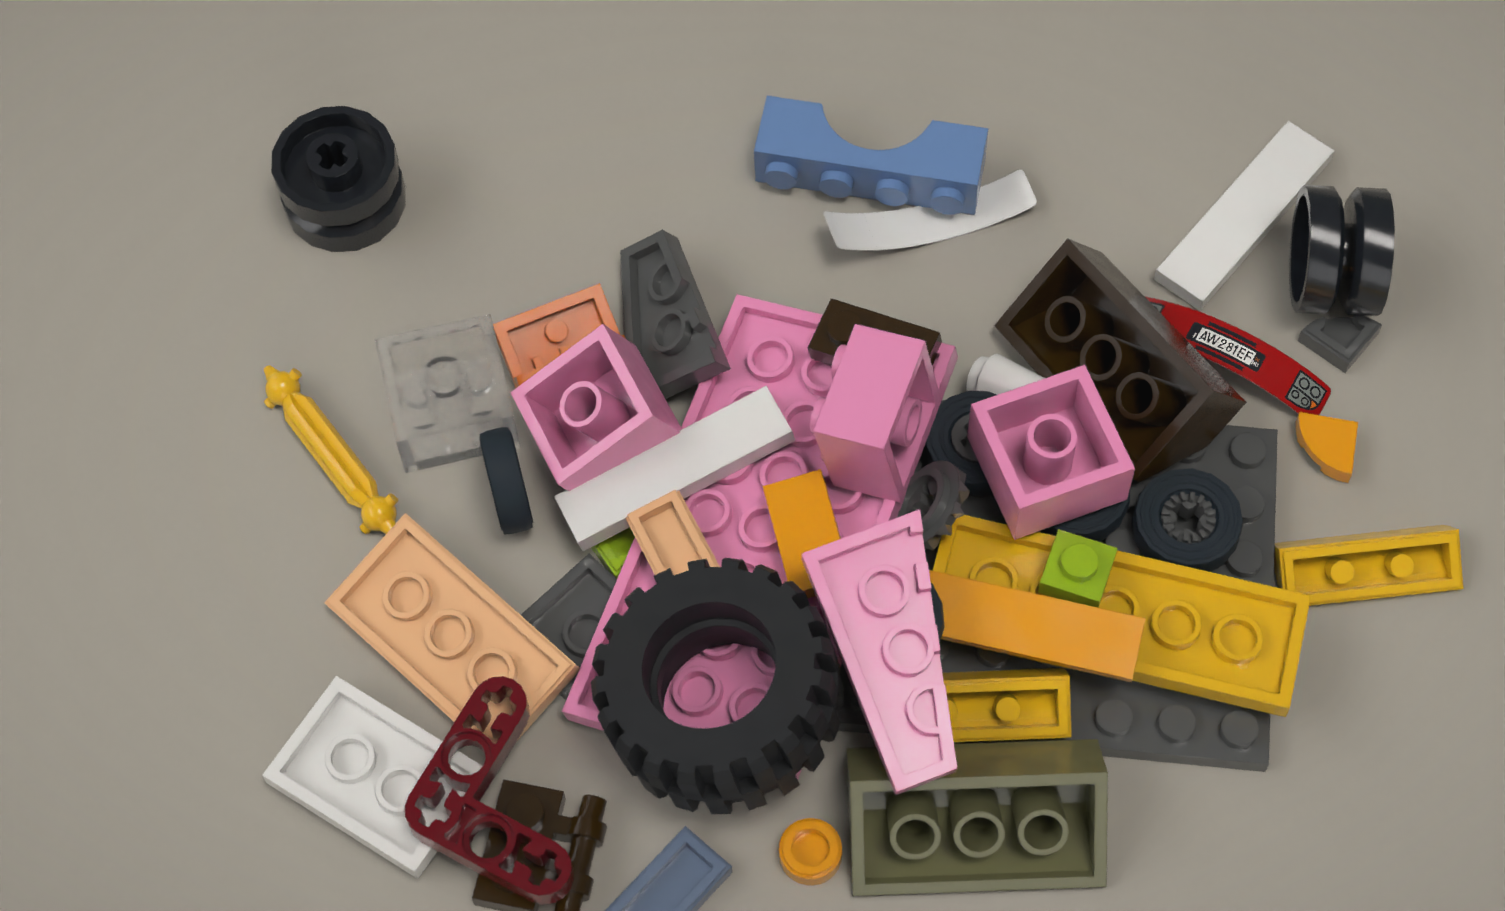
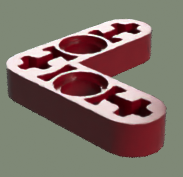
(470, 815)

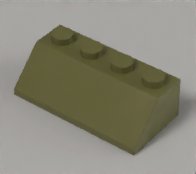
(999, 823)

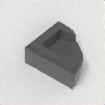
(1340, 338)

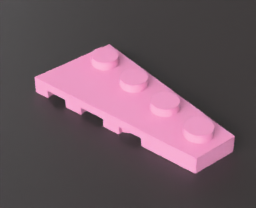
(885, 630)

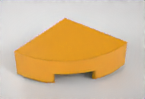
(1328, 443)

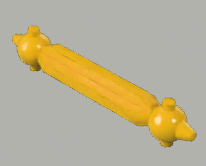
(330, 450)

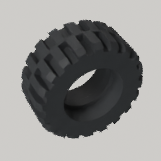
(699, 613)

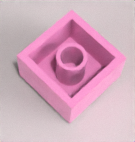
(594, 408)
(876, 412)
(1050, 451)

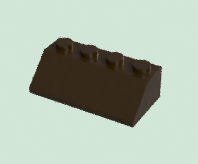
(1145, 371)

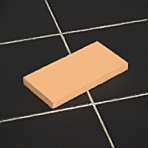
(446, 626)

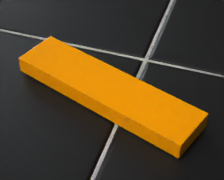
(1039, 627)

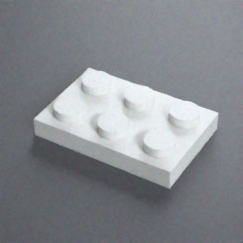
(356, 769)

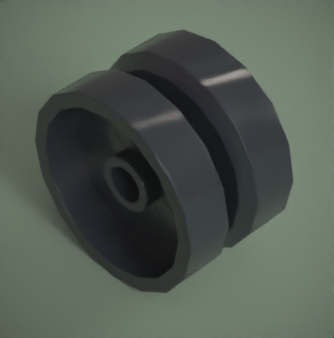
(339, 178)
(1341, 250)

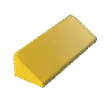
(1371, 564)
(1009, 704)

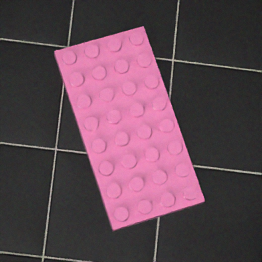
(769, 349)

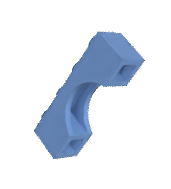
(933, 171)

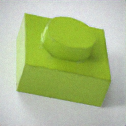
(1077, 569)

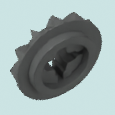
(938, 494)

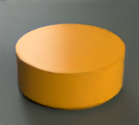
(810, 851)

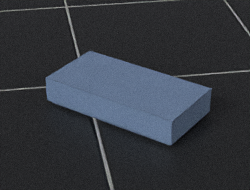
(677, 878)

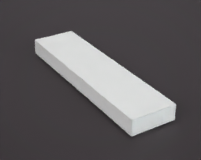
(1243, 215)
(681, 463)

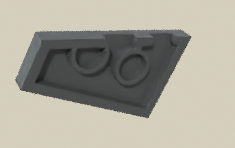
(668, 315)

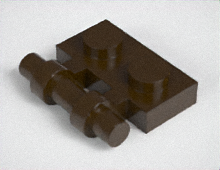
(542, 811)

